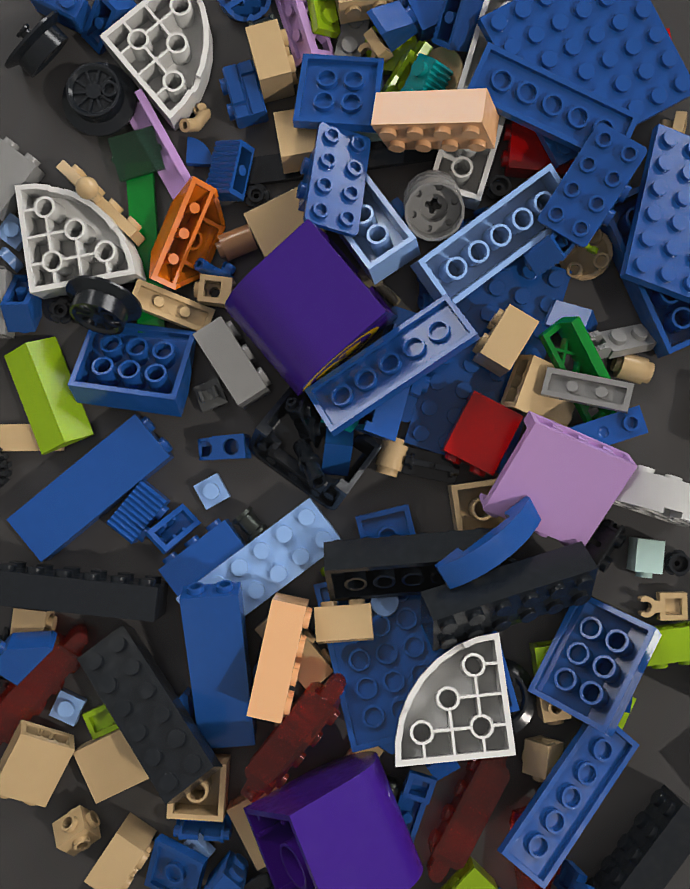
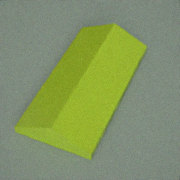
(43, 388)

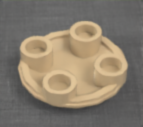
(587, 265)

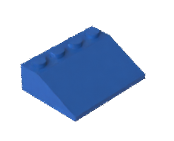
(135, 369)
(595, 664)

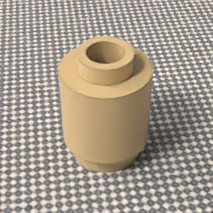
(632, 368)
(391, 457)

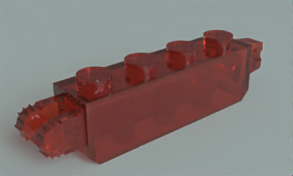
(46, 678)
(290, 739)
(466, 815)

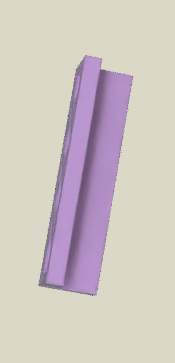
(299, 30)
(175, 172)

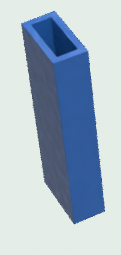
(91, 487)
(218, 662)

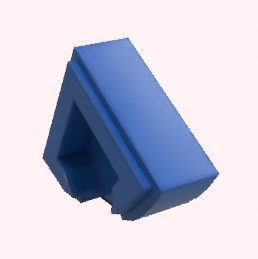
(197, 153)

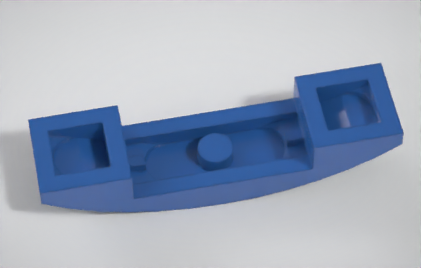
(492, 548)
(414, 797)

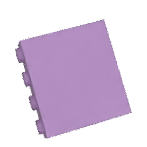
(565, 476)

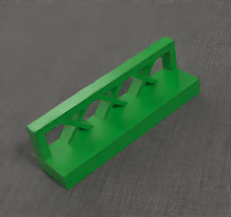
(583, 352)

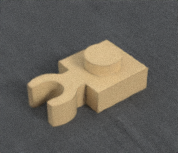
(668, 606)

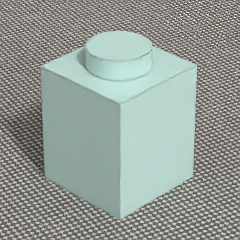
(645, 556)

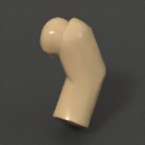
(196, 123)

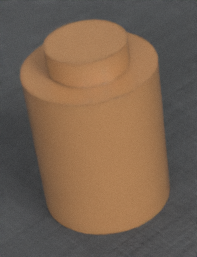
(236, 243)

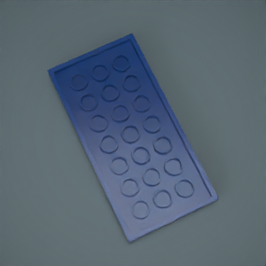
(460, 375)

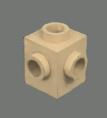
(76, 830)

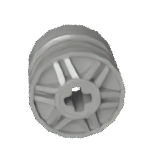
(445, 215)

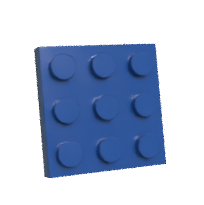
(337, 91)

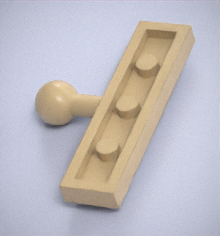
(89, 189)

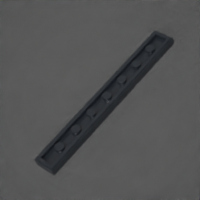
(269, 168)

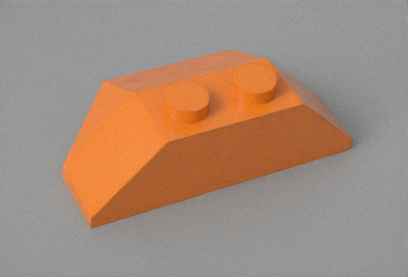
(187, 235)

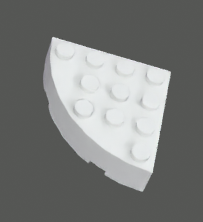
(165, 53)
(71, 239)
(657, 496)
(457, 708)

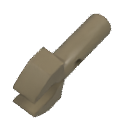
(381, 287)

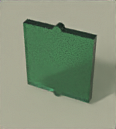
(136, 153)

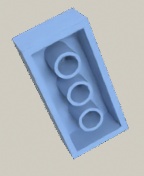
(383, 237)

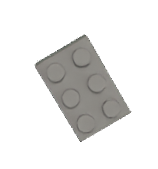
(233, 362)

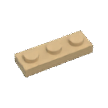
(172, 306)

